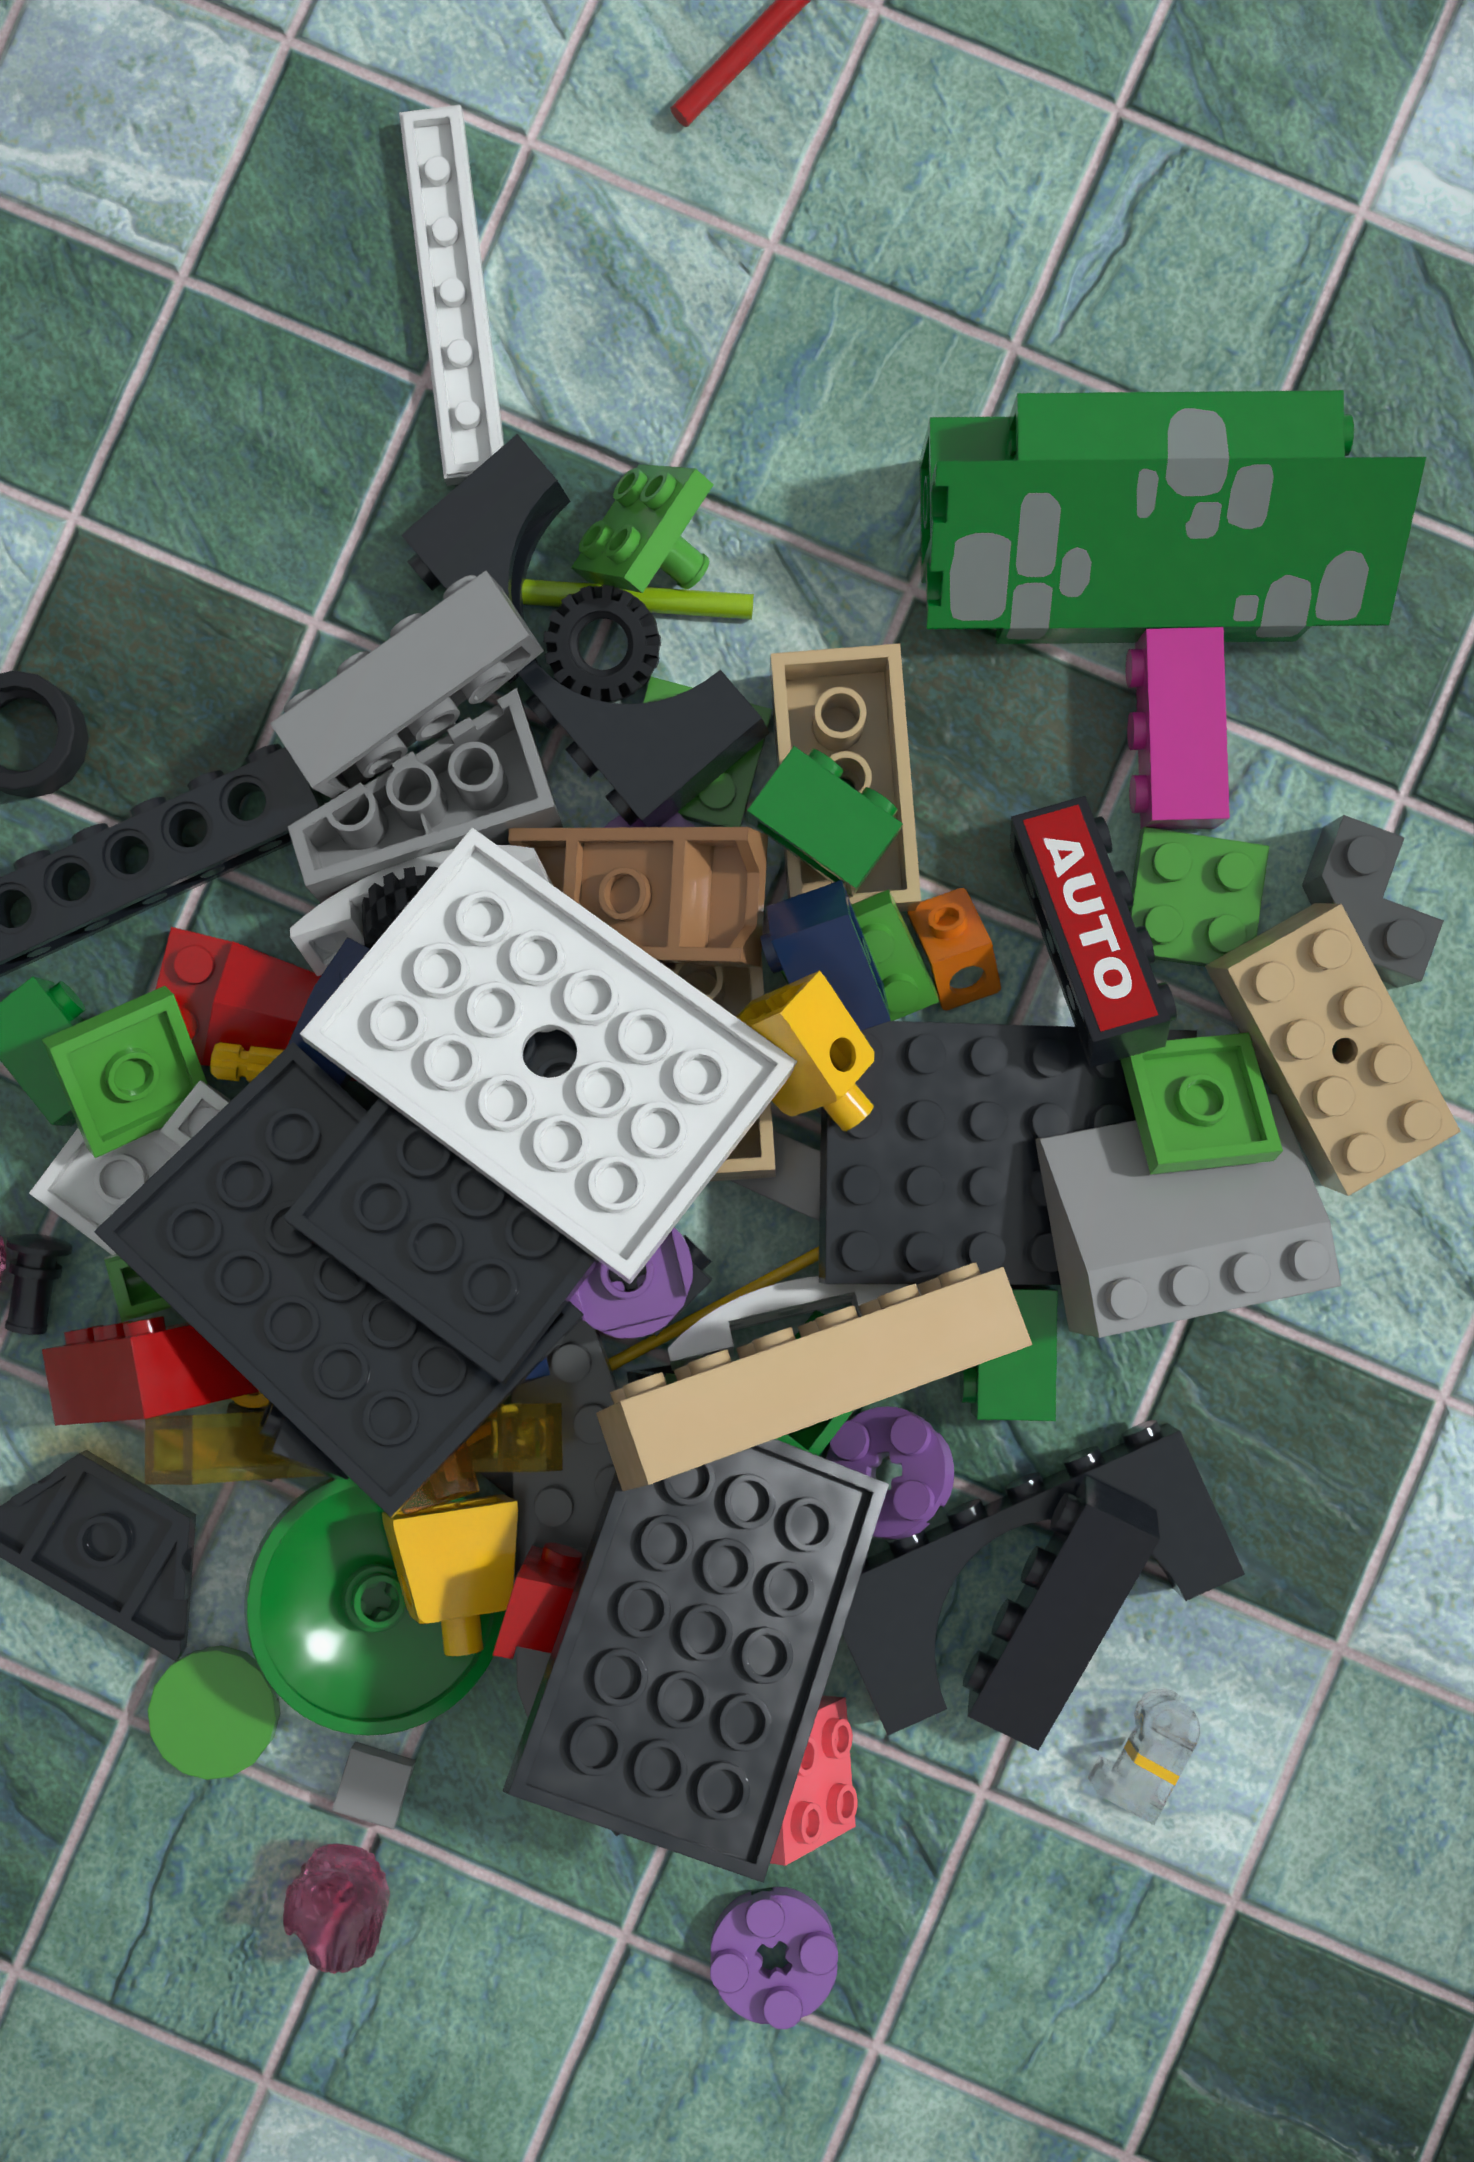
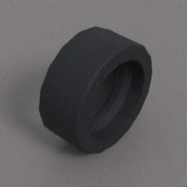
(70, 742)

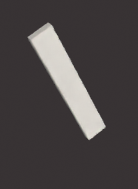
(452, 289)

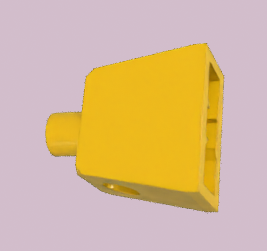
(824, 1040)
(456, 1565)

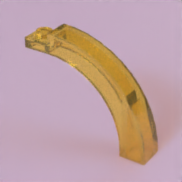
(228, 1446)

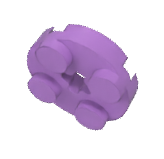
(648, 1307)
(915, 1446)
(778, 1994)

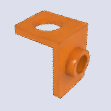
(955, 940)

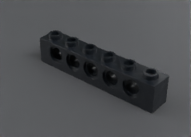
(170, 867)

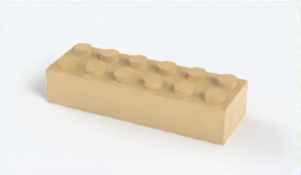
(807, 1380)

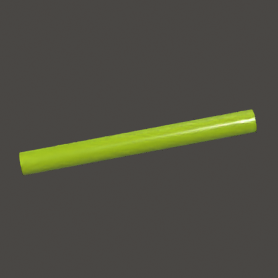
(655, 599)

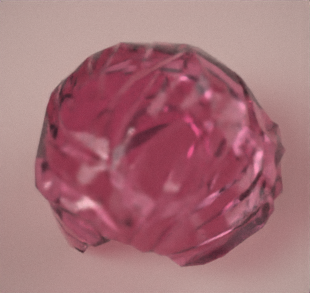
(337, 1907)

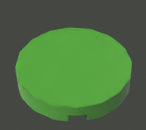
(213, 1713)

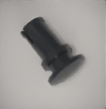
(33, 1280)

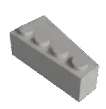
(407, 686)
(474, 778)

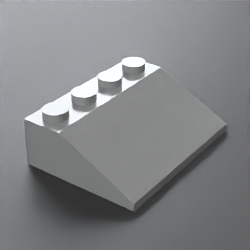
(1180, 1242)

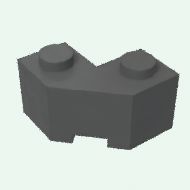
(1353, 870)

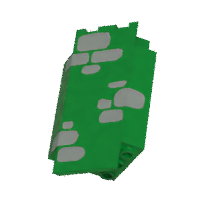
(1159, 516)

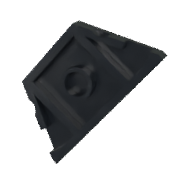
(107, 1548)

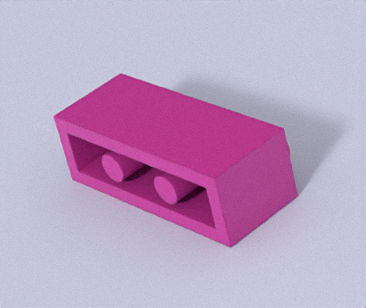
(1179, 728)

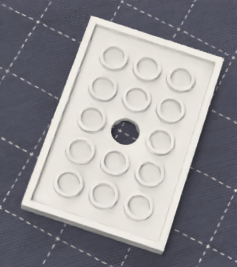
(616, 1140)

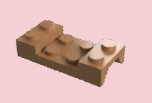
(665, 889)

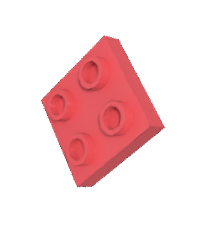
(823, 1794)

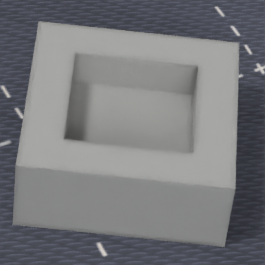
(373, 1785)

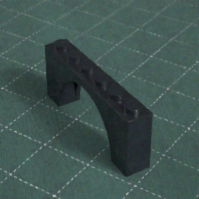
(650, 751)
(905, 1586)

